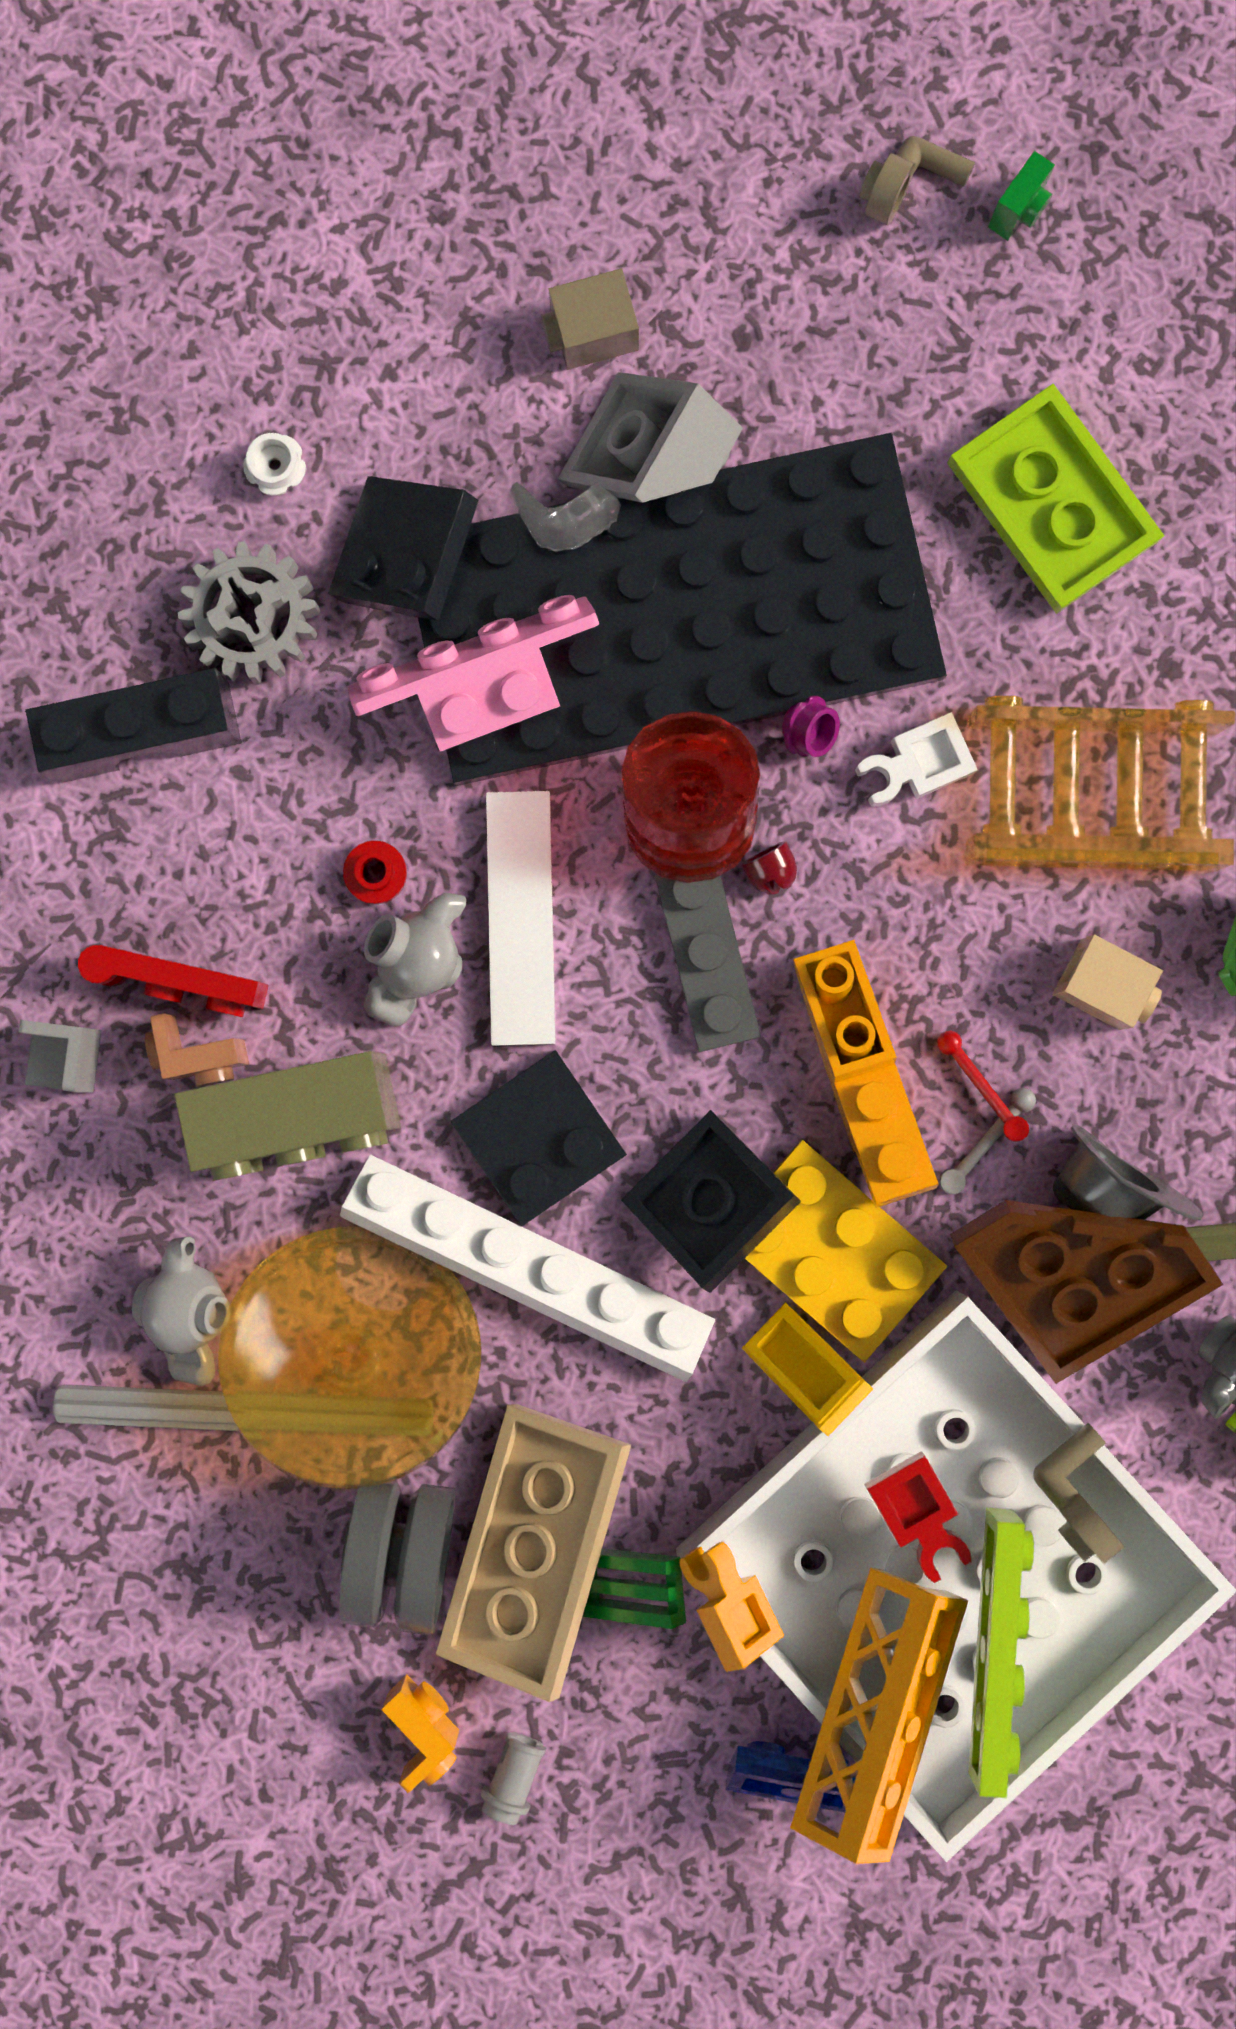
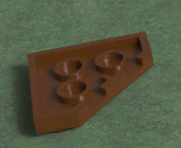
(1082, 1278)

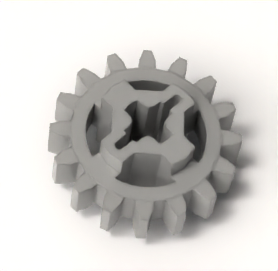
(225, 621)

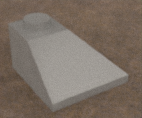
(652, 439)

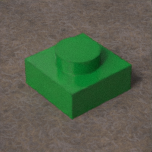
(1023, 198)

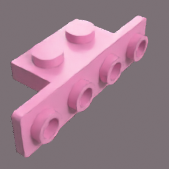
(480, 681)

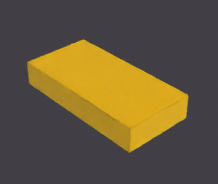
(807, 1369)

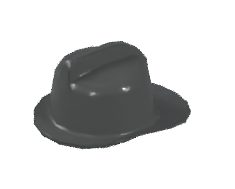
(1110, 1186)

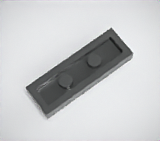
(708, 962)

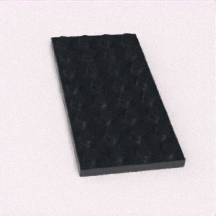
(709, 603)

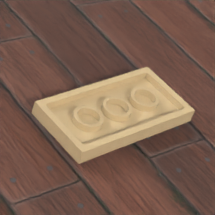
(533, 1551)

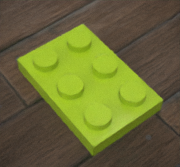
(1055, 498)

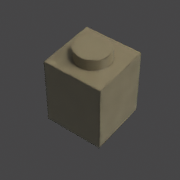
(591, 319)

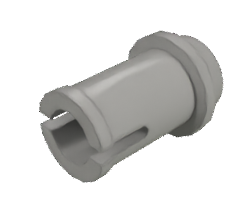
(513, 1779)

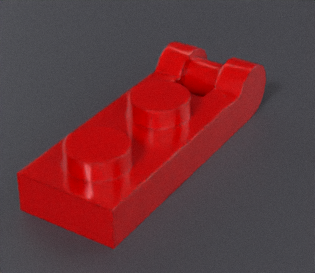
(170, 979)

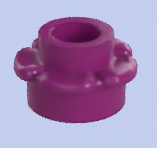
(810, 727)

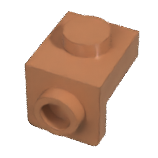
(207, 1062)

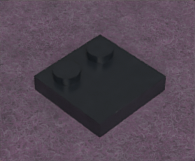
(403, 547)
(538, 1138)
(710, 1201)

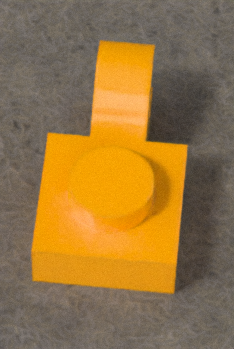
(737, 1608)

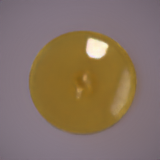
(349, 1359)

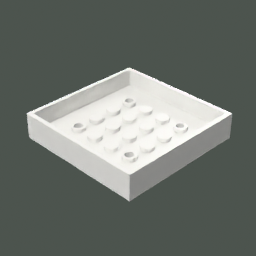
(1083, 1638)

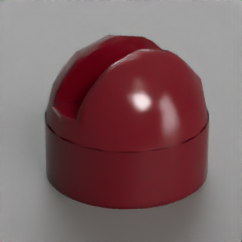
(771, 869)

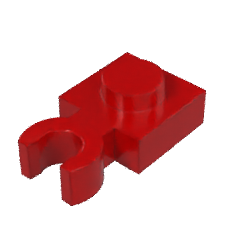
(916, 1508)

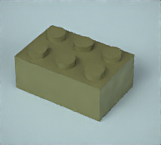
(288, 1115)

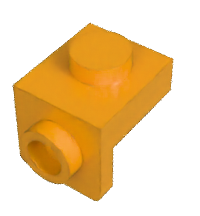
(422, 1718)

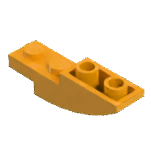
(864, 1074)

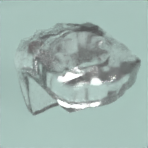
(568, 524)

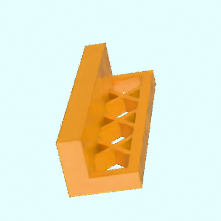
(901, 1720)

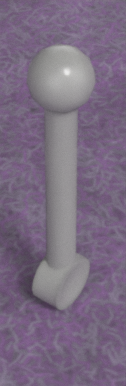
(954, 1180)

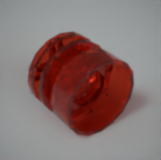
(693, 767)

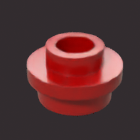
(394, 877)

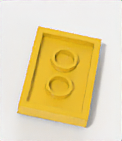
(843, 1255)

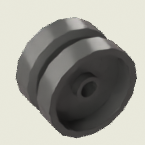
(389, 1554)

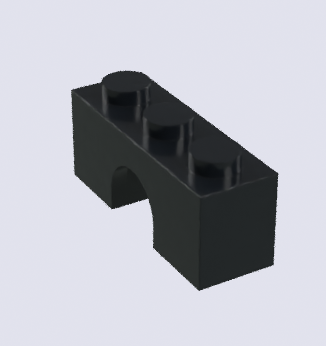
(160, 716)

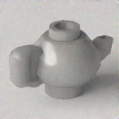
(412, 958)
(182, 1312)

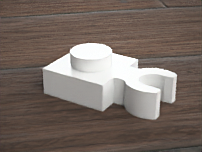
(924, 758)

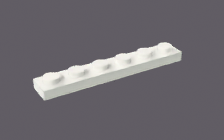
(527, 1268)

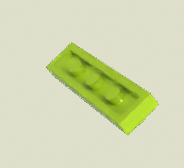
(998, 1680)

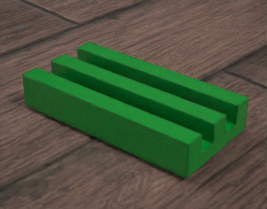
(633, 1612)

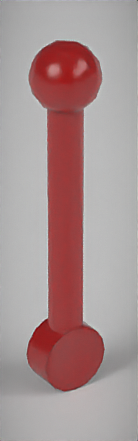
(1014, 1127)

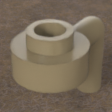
(888, 182)
(1084, 1527)

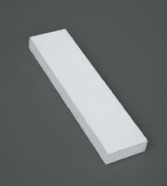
(520, 918)

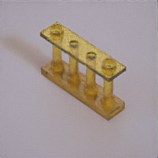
(1129, 841)

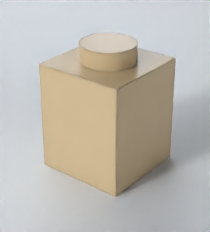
(1110, 983)

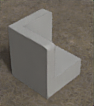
(61, 1056)

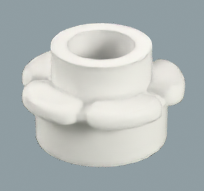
(274, 447)

